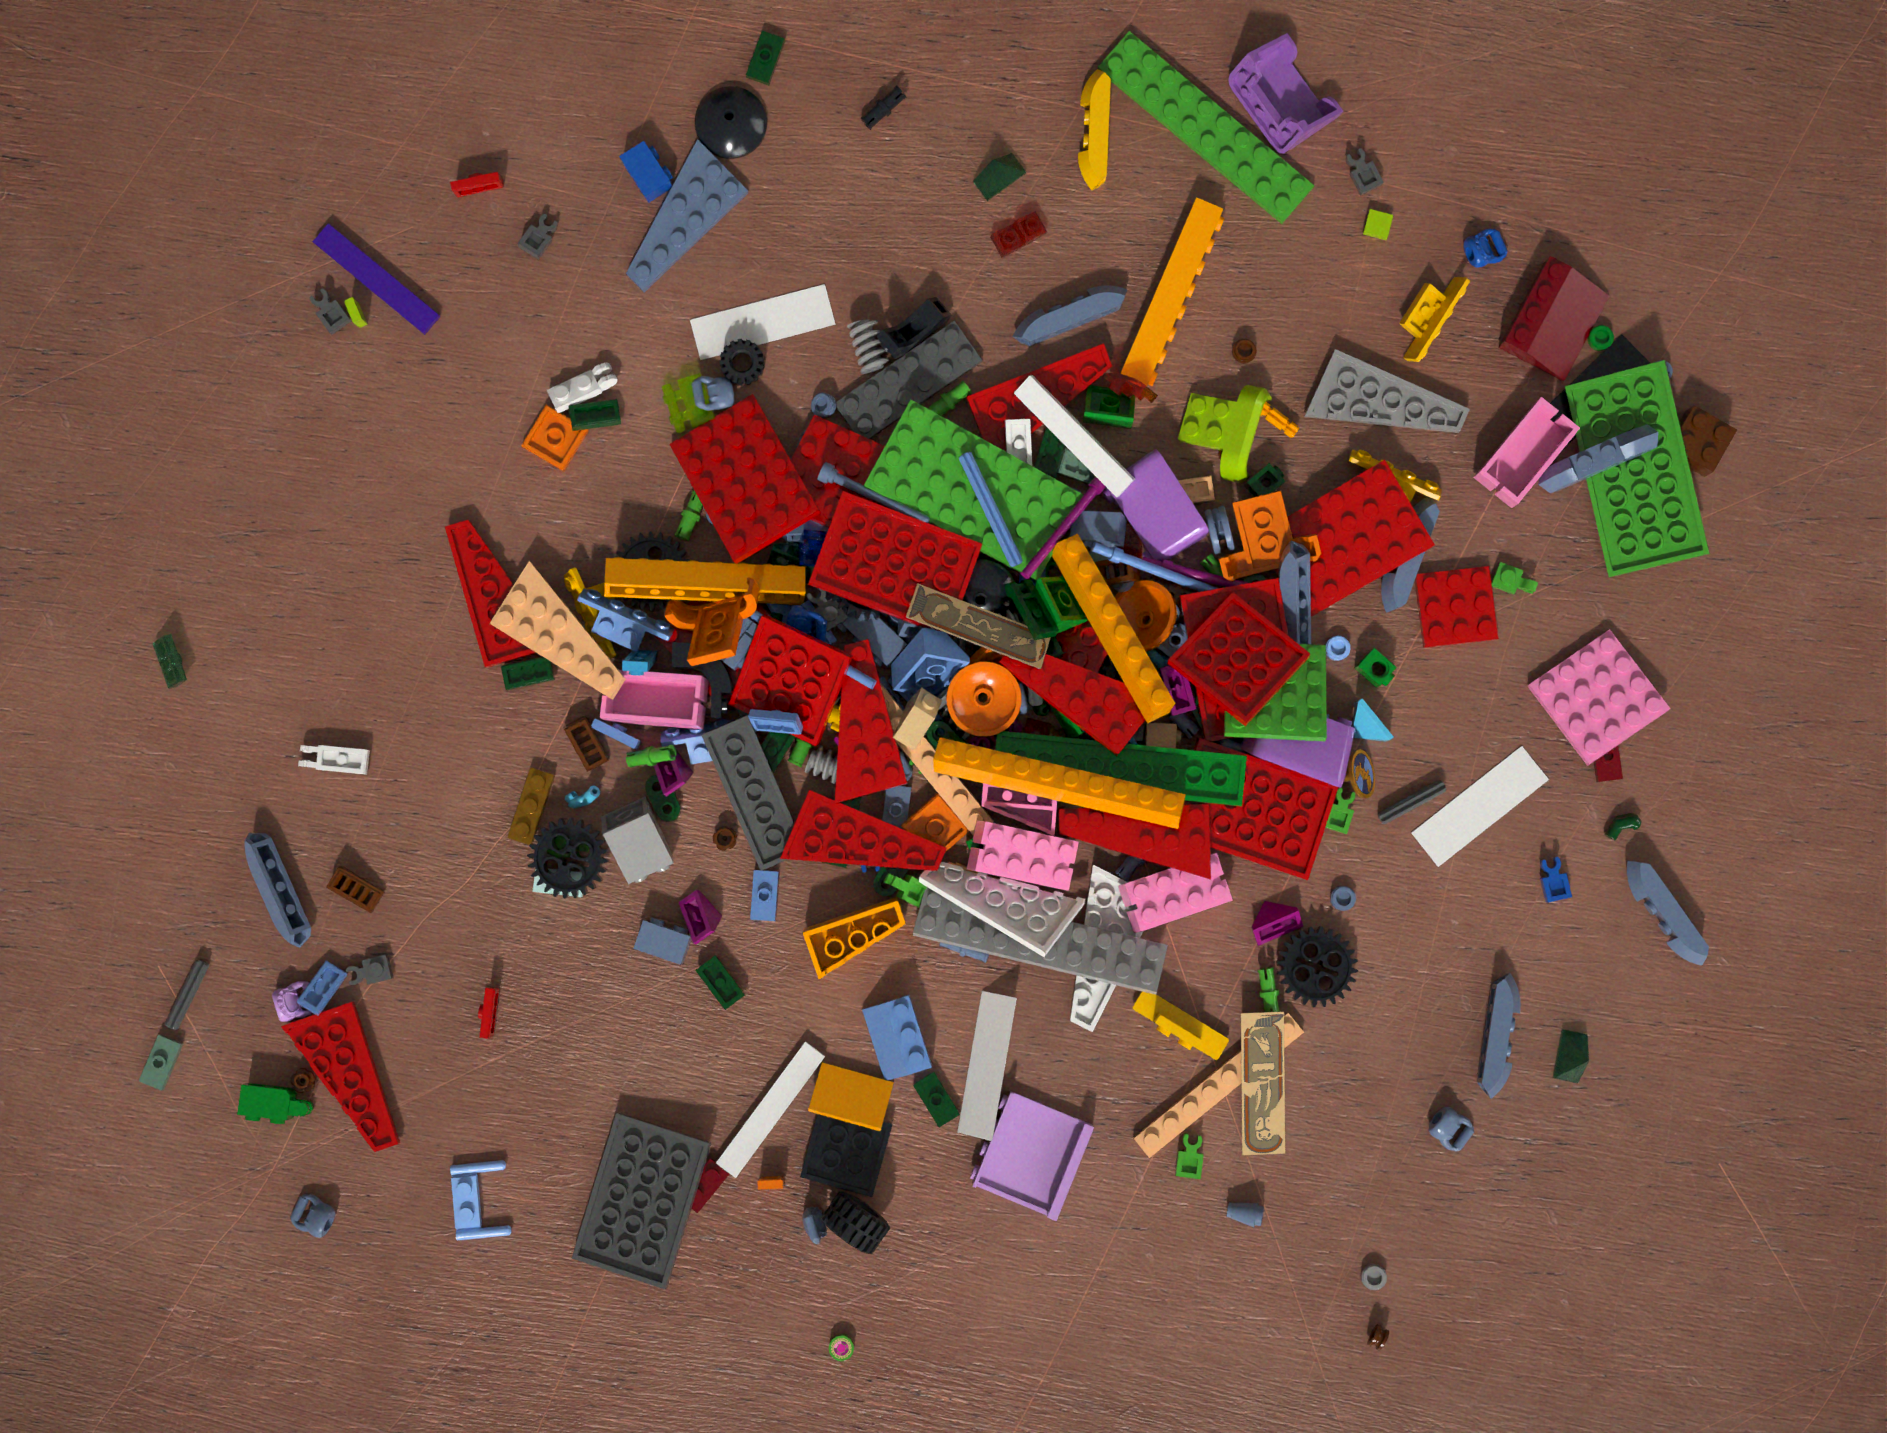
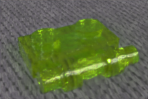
(696, 415)

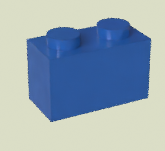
(646, 171)

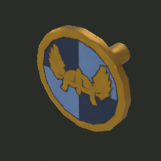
(1361, 774)

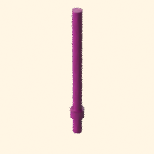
(1095, 488)
(1195, 574)

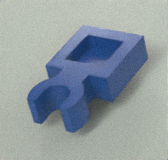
(1555, 885)

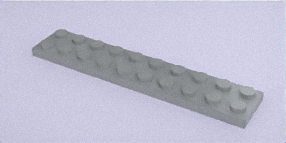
(1078, 951)

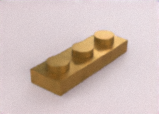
(531, 806)

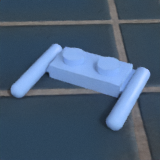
(467, 1201)

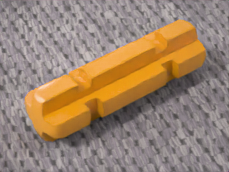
(1279, 420)

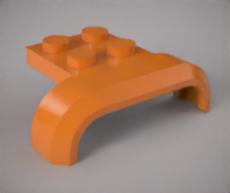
(1264, 536)
(714, 624)

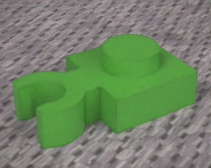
(1340, 815)
(1189, 1161)

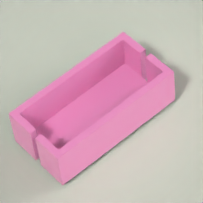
(1526, 452)
(658, 700)
(1023, 855)
(1173, 895)

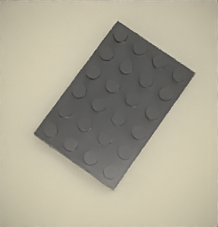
(641, 1200)

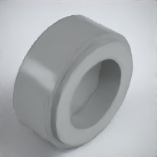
(1373, 1276)

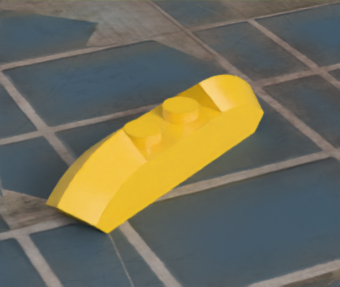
(1096, 99)

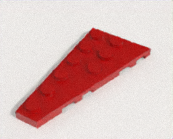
(1062, 379)
(484, 590)
(866, 747)
(847, 836)
(1180, 848)
(344, 1064)

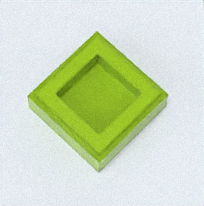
(1378, 224)
(355, 312)

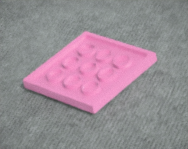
(1598, 697)

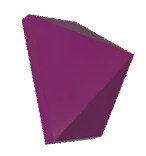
(1179, 690)
(672, 774)
(699, 916)
(1275, 921)

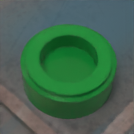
(1600, 337)

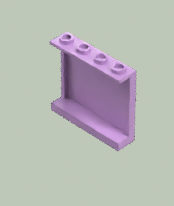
(1032, 1154)

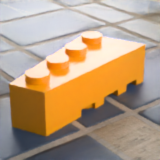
(845, 936)

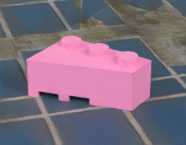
(1024, 807)

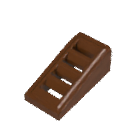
(1133, 573)
(573, 739)
(335, 880)

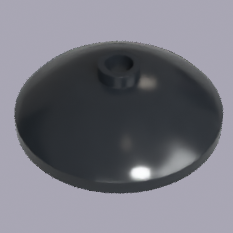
(731, 137)
(989, 581)

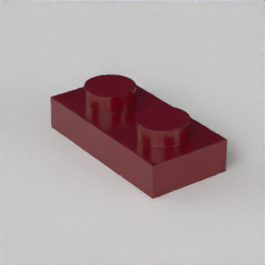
(710, 1181)

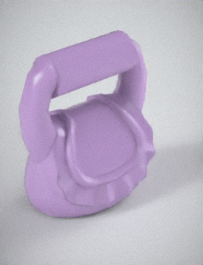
(286, 1002)

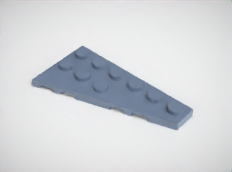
(693, 207)

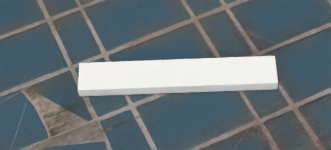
(1074, 436)
(770, 1109)

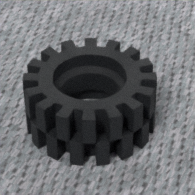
(736, 348)

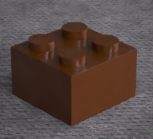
(1704, 439)

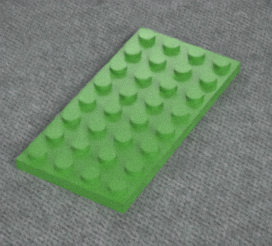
(925, 473)
(1649, 503)

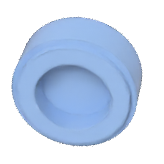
(1337, 648)

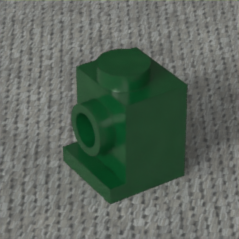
(1269, 472)

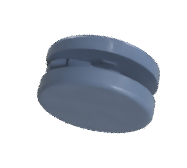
(1219, 528)

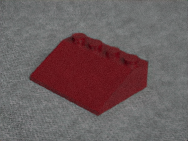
(1554, 319)

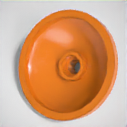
(1145, 601)
(986, 716)

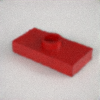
(476, 184)
(488, 1011)

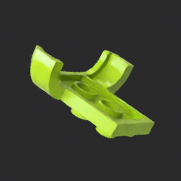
(1225, 427)

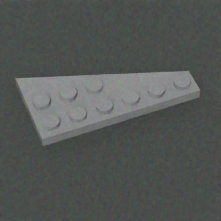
(1369, 395)

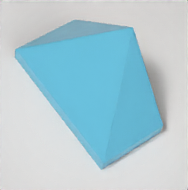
(1367, 724)

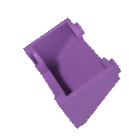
(1279, 95)
(1159, 509)
(1316, 759)

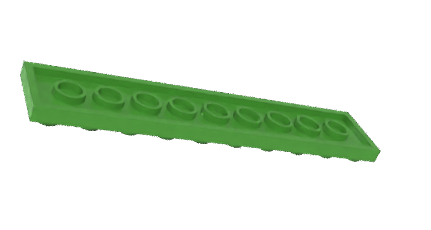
(1206, 127)

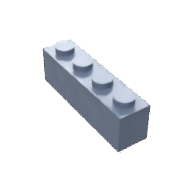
(884, 641)

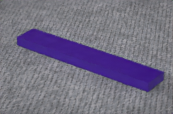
(376, 279)

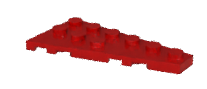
(1085, 697)

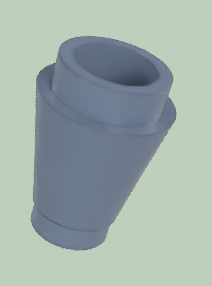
(1246, 1213)

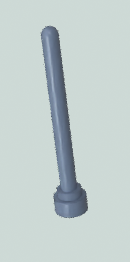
(830, 474)

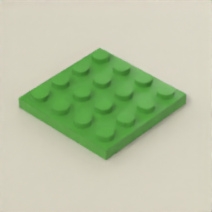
(1295, 710)

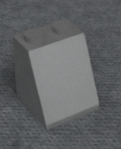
(636, 840)

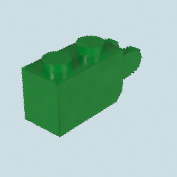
(271, 1102)

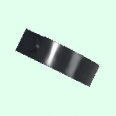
(914, 329)
(714, 671)

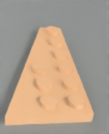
(547, 626)

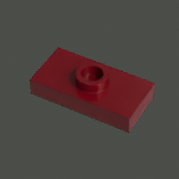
(1608, 766)

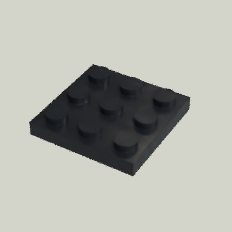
(845, 1155)

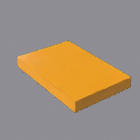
(850, 1096)

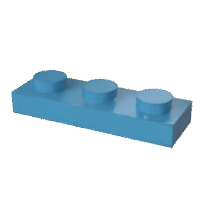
(639, 662)

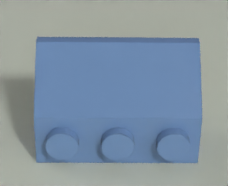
(928, 663)
(897, 1038)

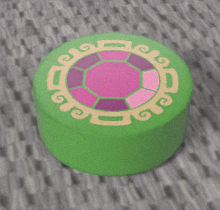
(841, 1347)

